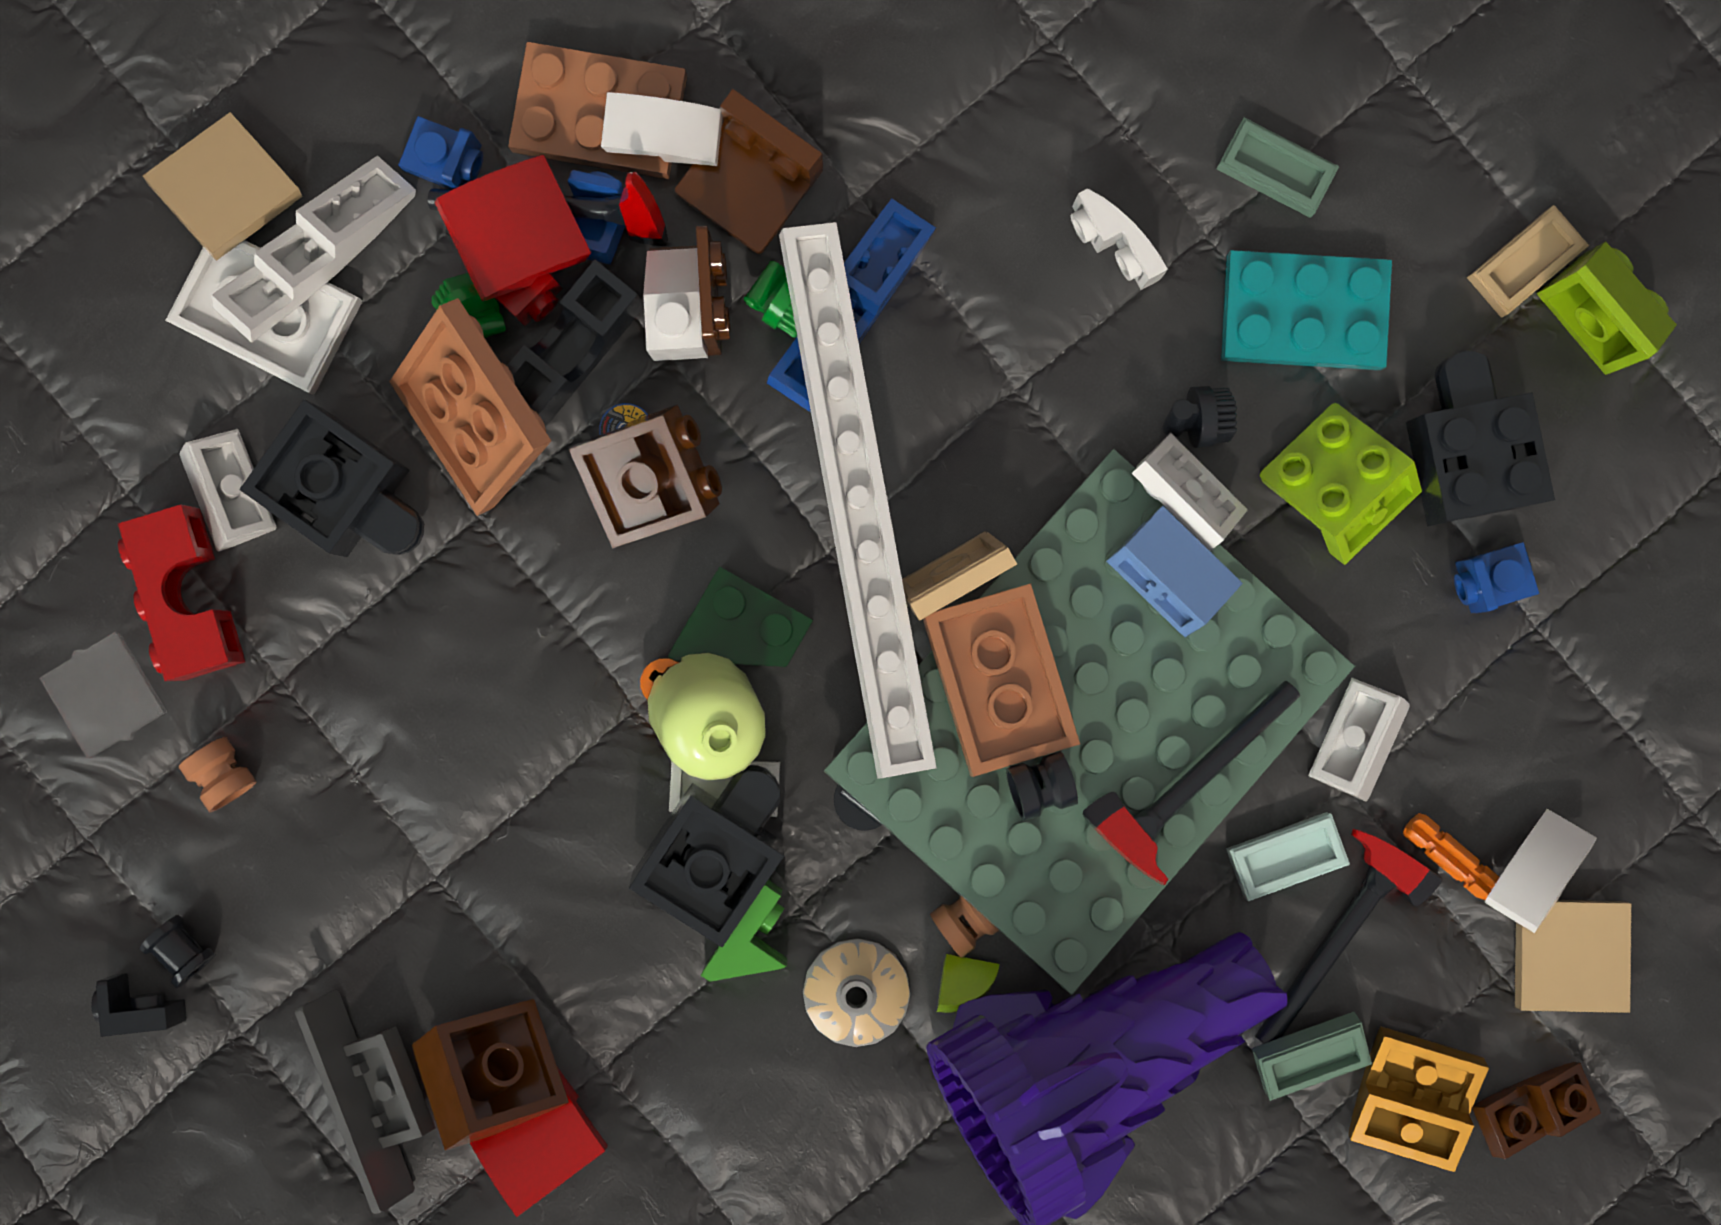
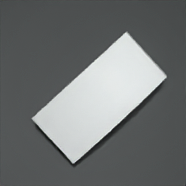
(662, 128)
(1107, 225)
(1540, 870)

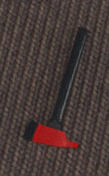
(632, 208)
(1135, 835)
(1387, 869)

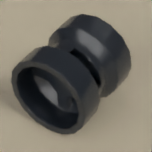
(1042, 785)

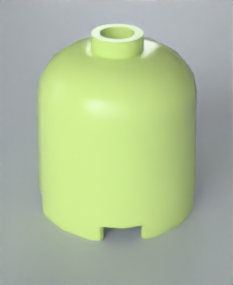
(707, 716)

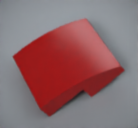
(512, 227)
(540, 1153)

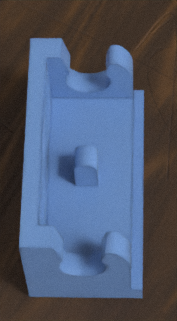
(1174, 572)

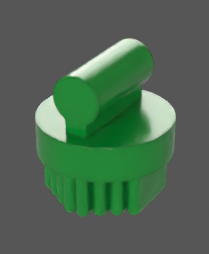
(772, 298)
(484, 312)

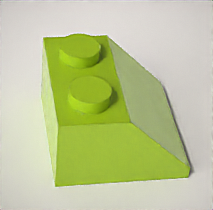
(1608, 309)

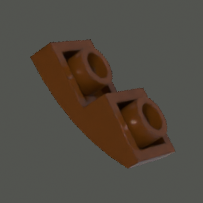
(1536, 1107)

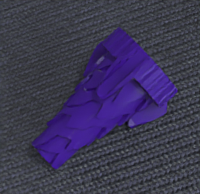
(1060, 1086)

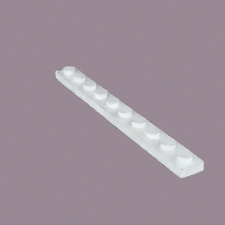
(857, 500)

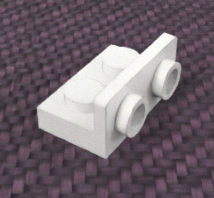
(1190, 492)

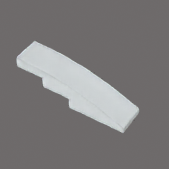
(315, 249)

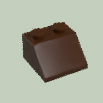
(488, 1073)

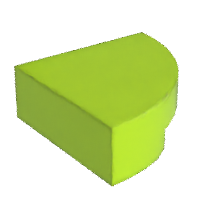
(964, 981)

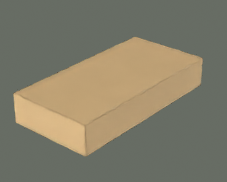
(1527, 261)

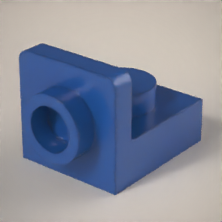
(442, 154)
(1495, 578)

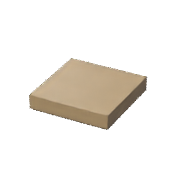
(222, 186)
(956, 574)
(1576, 959)

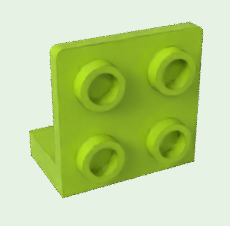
(1343, 480)

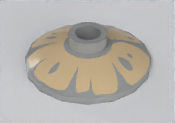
(861, 965)

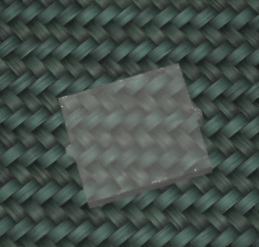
(103, 695)

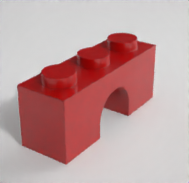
(160, 553)

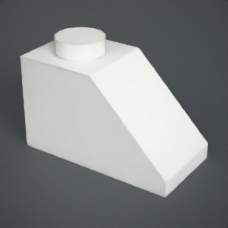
(673, 305)

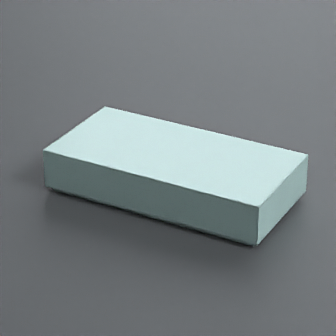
(1287, 856)

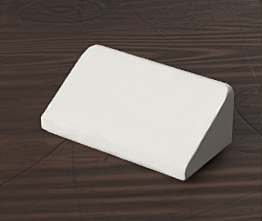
(216, 472)
(1359, 739)

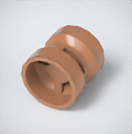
(216, 772)
(955, 930)

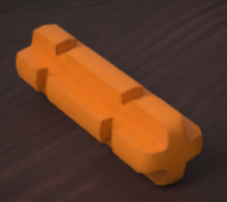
(1450, 855)

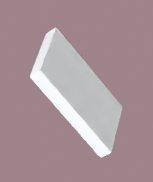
(294, 348)

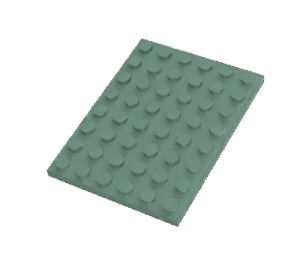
(1143, 718)

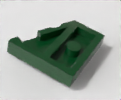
(741, 625)

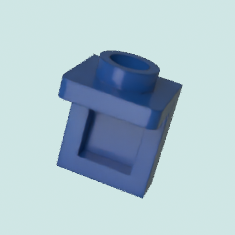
(599, 234)

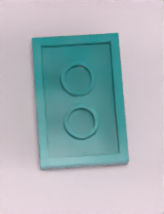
(1306, 310)

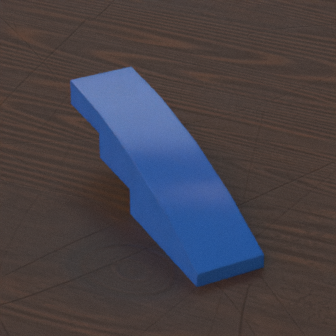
(872, 277)

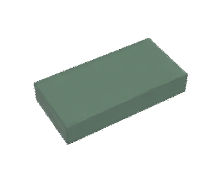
(1277, 167)
(1312, 1056)

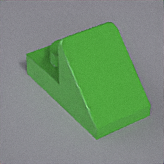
(744, 951)

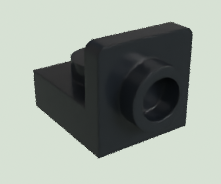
(124, 1014)

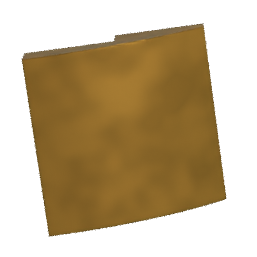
(1417, 1099)

